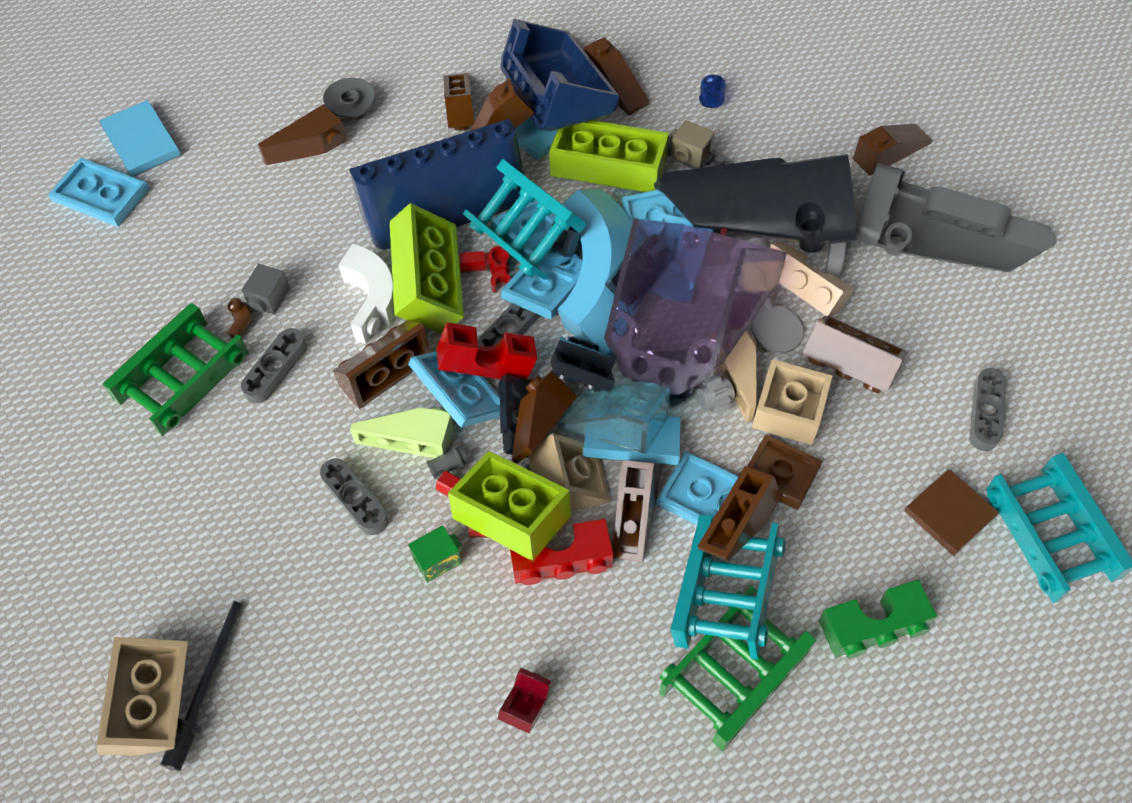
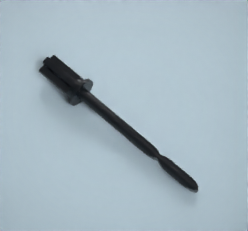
(186, 728)

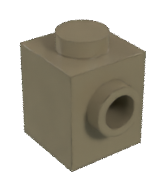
(691, 143)

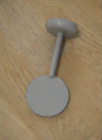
(775, 326)

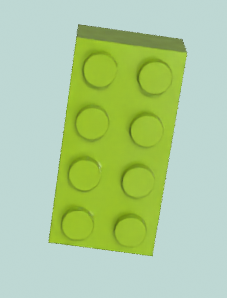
(609, 155)
(425, 268)

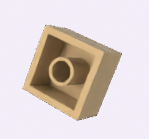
(792, 402)

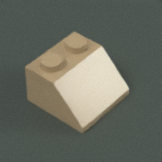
(563, 463)

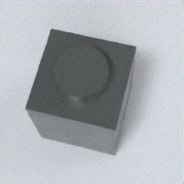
(266, 289)

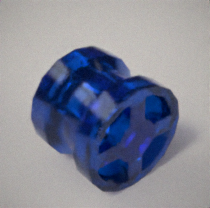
(712, 91)

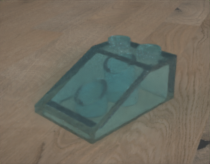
(624, 417)

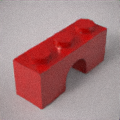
(460, 353)
(588, 553)

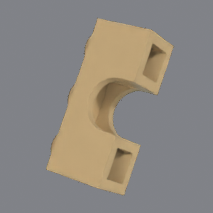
(817, 288)

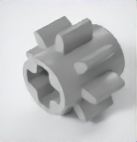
(715, 394)

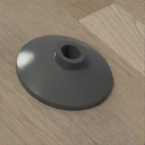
(349, 97)

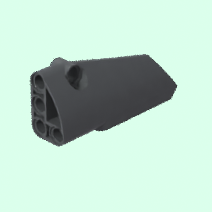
(946, 225)

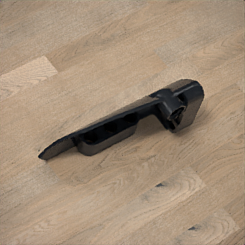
(770, 198)

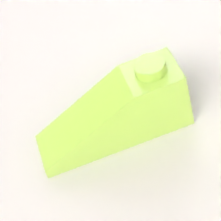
(411, 431)

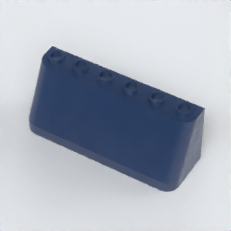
(556, 76)
(437, 177)

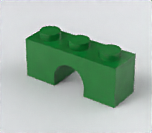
(852, 631)

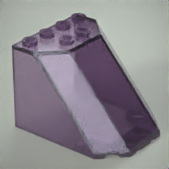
(685, 301)

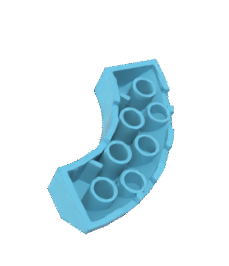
(603, 249)

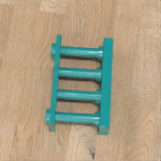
(546, 206)
(1084, 512)
(694, 593)

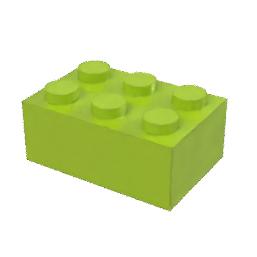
(510, 505)

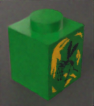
(436, 553)

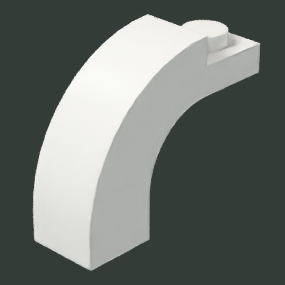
(369, 272)

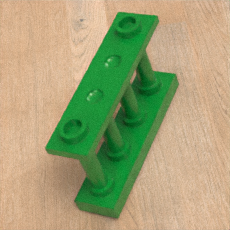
(158, 351)
(749, 699)

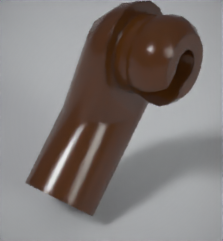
(241, 315)

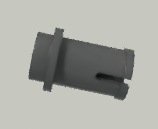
(447, 462)

